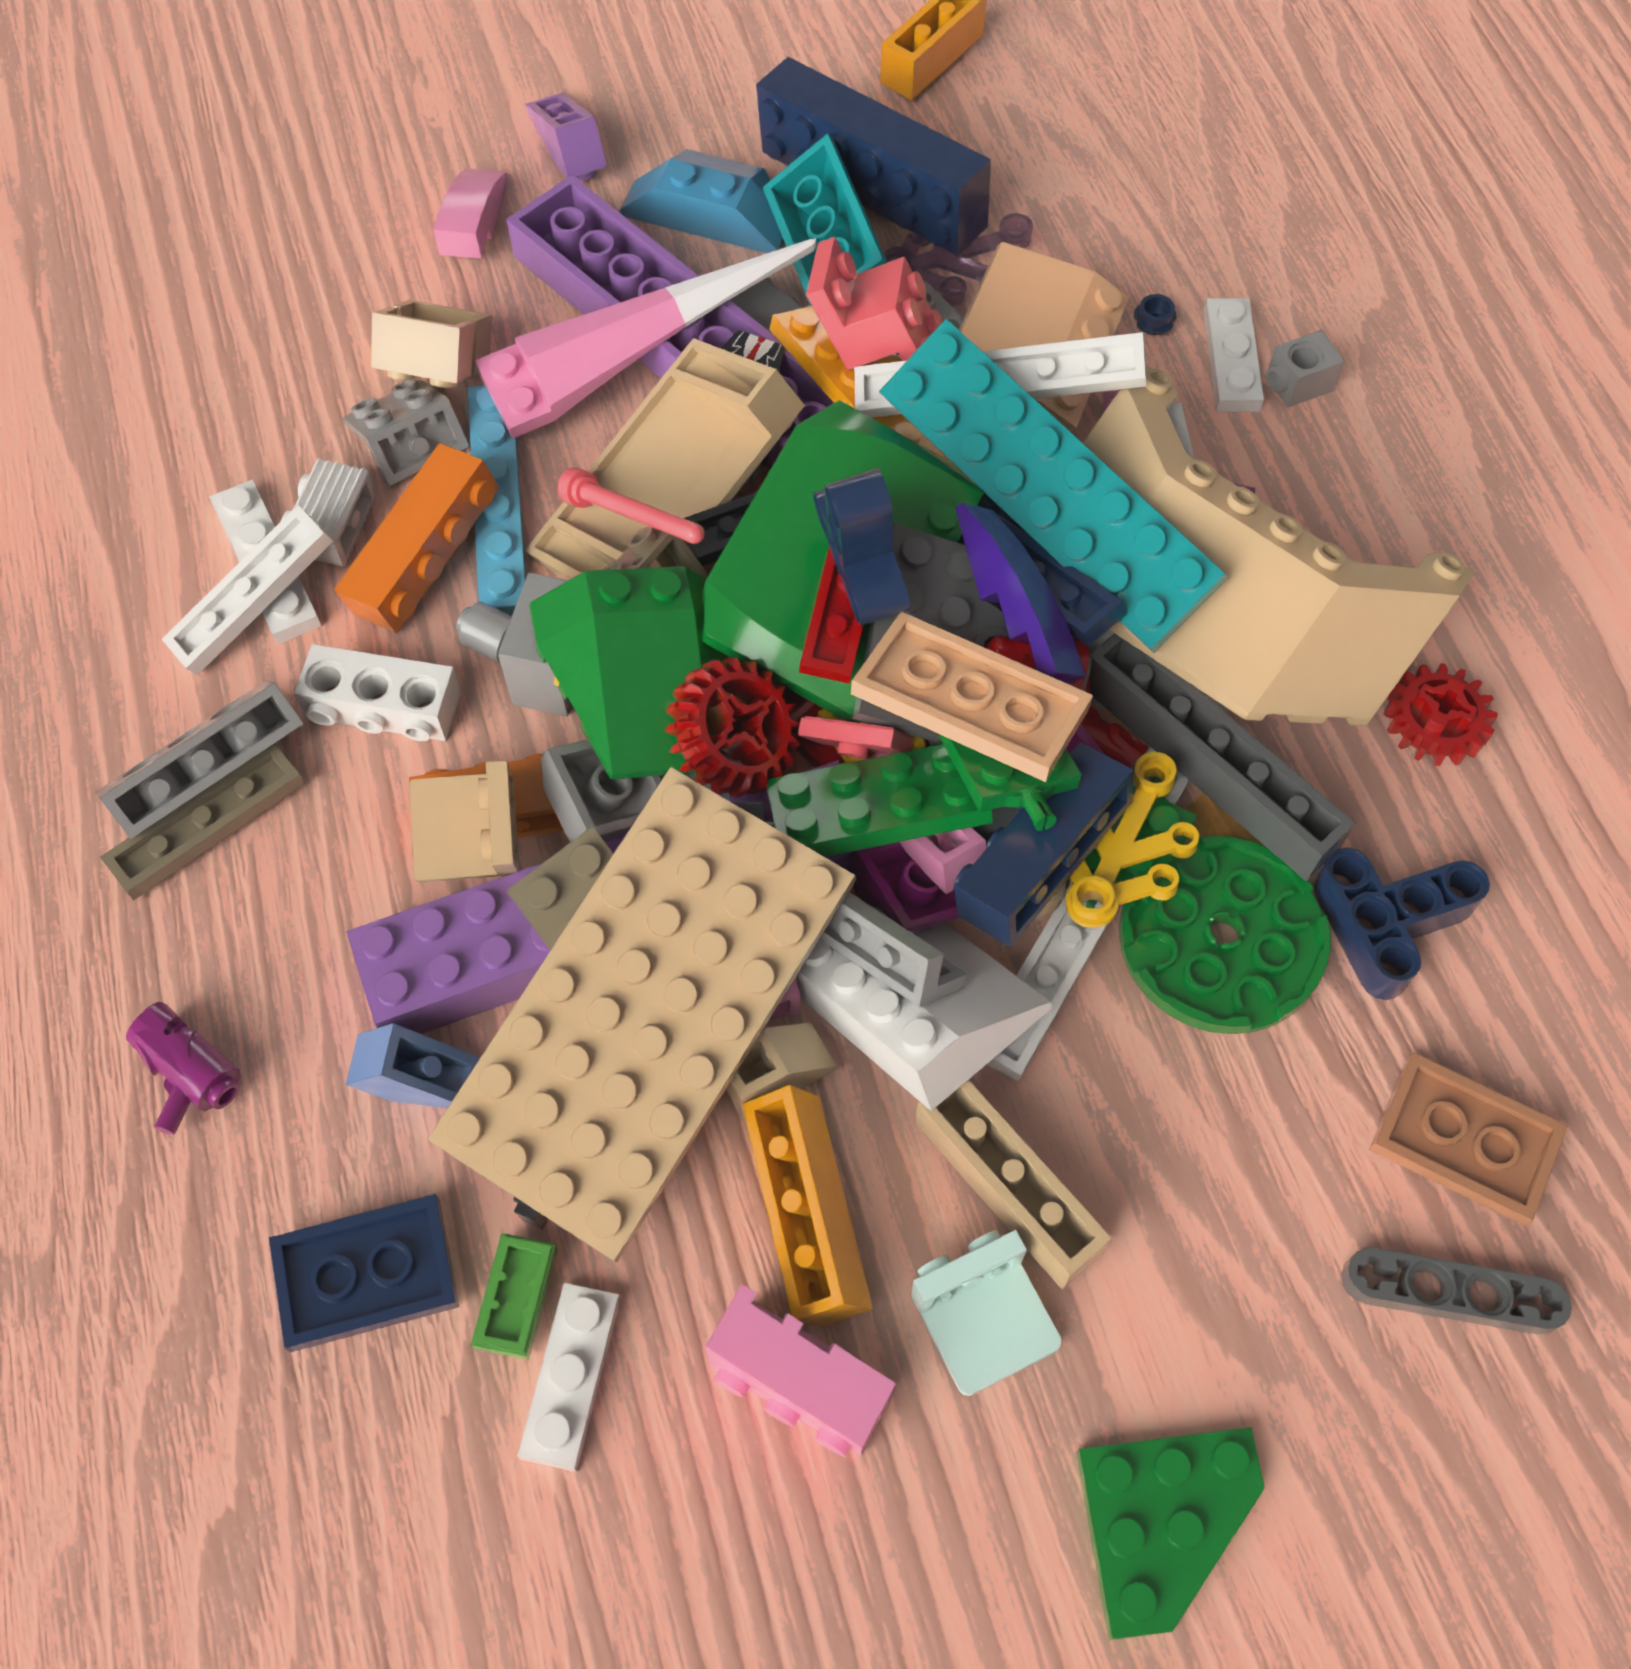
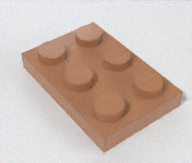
(1469, 1138)

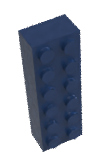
(892, 160)

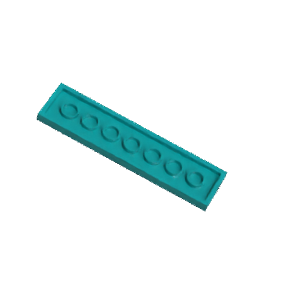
(1052, 484)

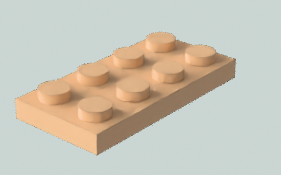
(972, 695)

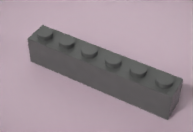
(1219, 756)

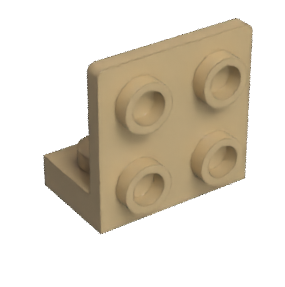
(464, 825)

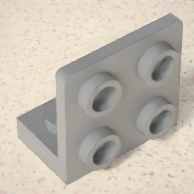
(405, 428)

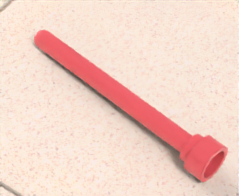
(582, 489)

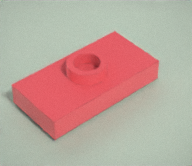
(854, 738)

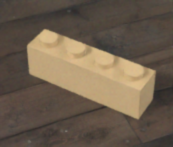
(1014, 1183)

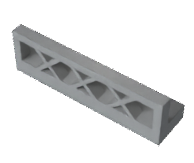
(891, 953)

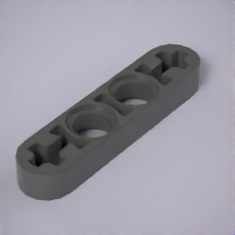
(1455, 1296)

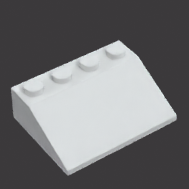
(928, 1046)

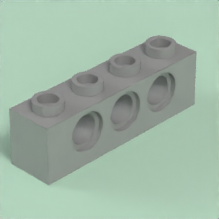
(199, 758)

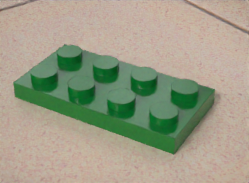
(874, 802)

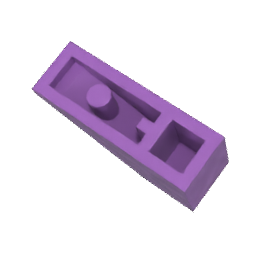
(568, 135)

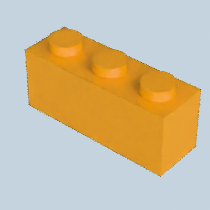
(930, 43)

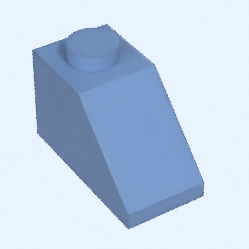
(408, 1067)

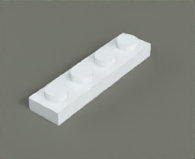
(246, 525)
(247, 590)

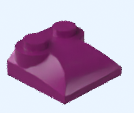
(899, 887)

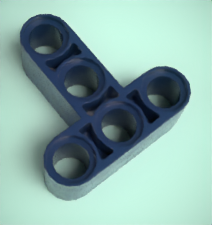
(859, 531)
(1392, 920)

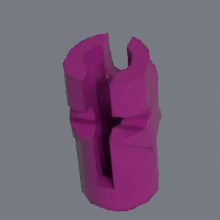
(186, 1060)

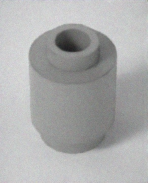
(482, 629)

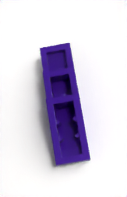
(1012, 579)

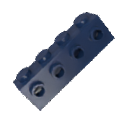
(1029, 866)

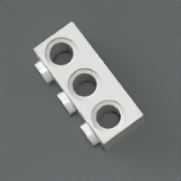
(364, 675)

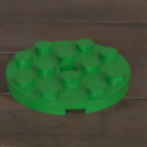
(1236, 984)

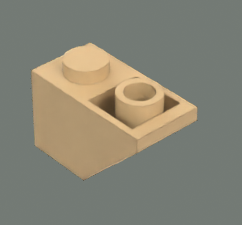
(780, 1059)

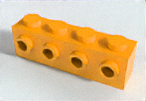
(806, 1207)

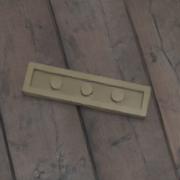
(202, 822)

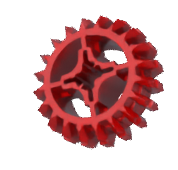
(706, 717)

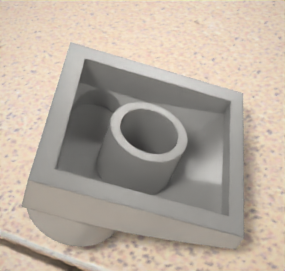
(586, 794)

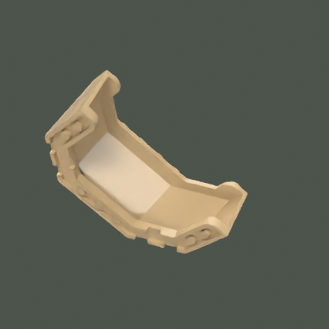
(1296, 618)

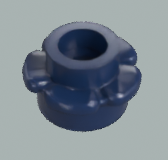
(1155, 314)

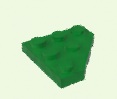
(1164, 1520)

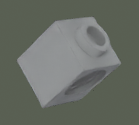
(1304, 368)

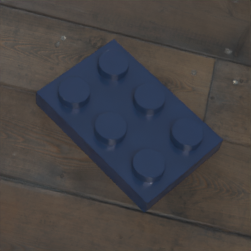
(362, 1273)

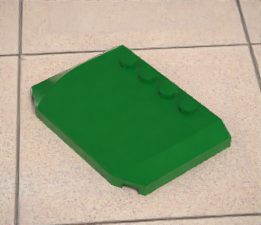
(772, 566)

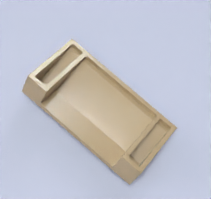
(677, 452)

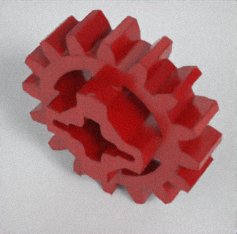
(1440, 714)

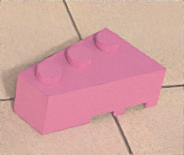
(797, 1375)

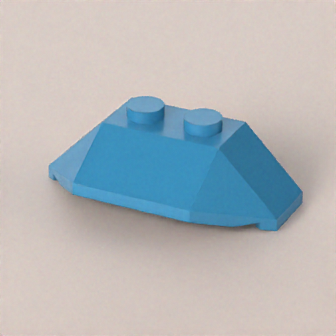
(707, 199)

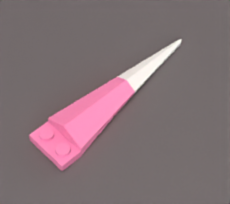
(571, 359)

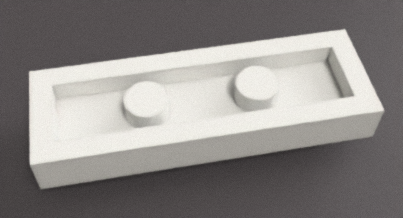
(1233, 355)
(569, 1377)

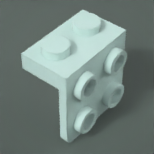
(984, 1312)

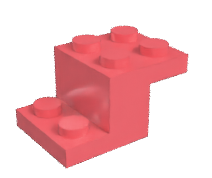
(872, 310)

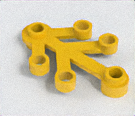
(1122, 850)

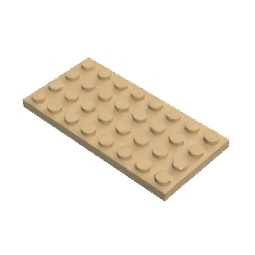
(642, 1013)

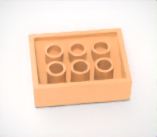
(1039, 302)

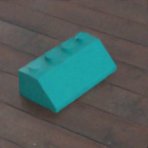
(819, 202)

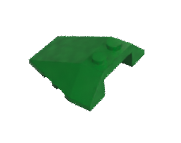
(619, 654)

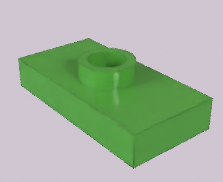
(514, 1296)

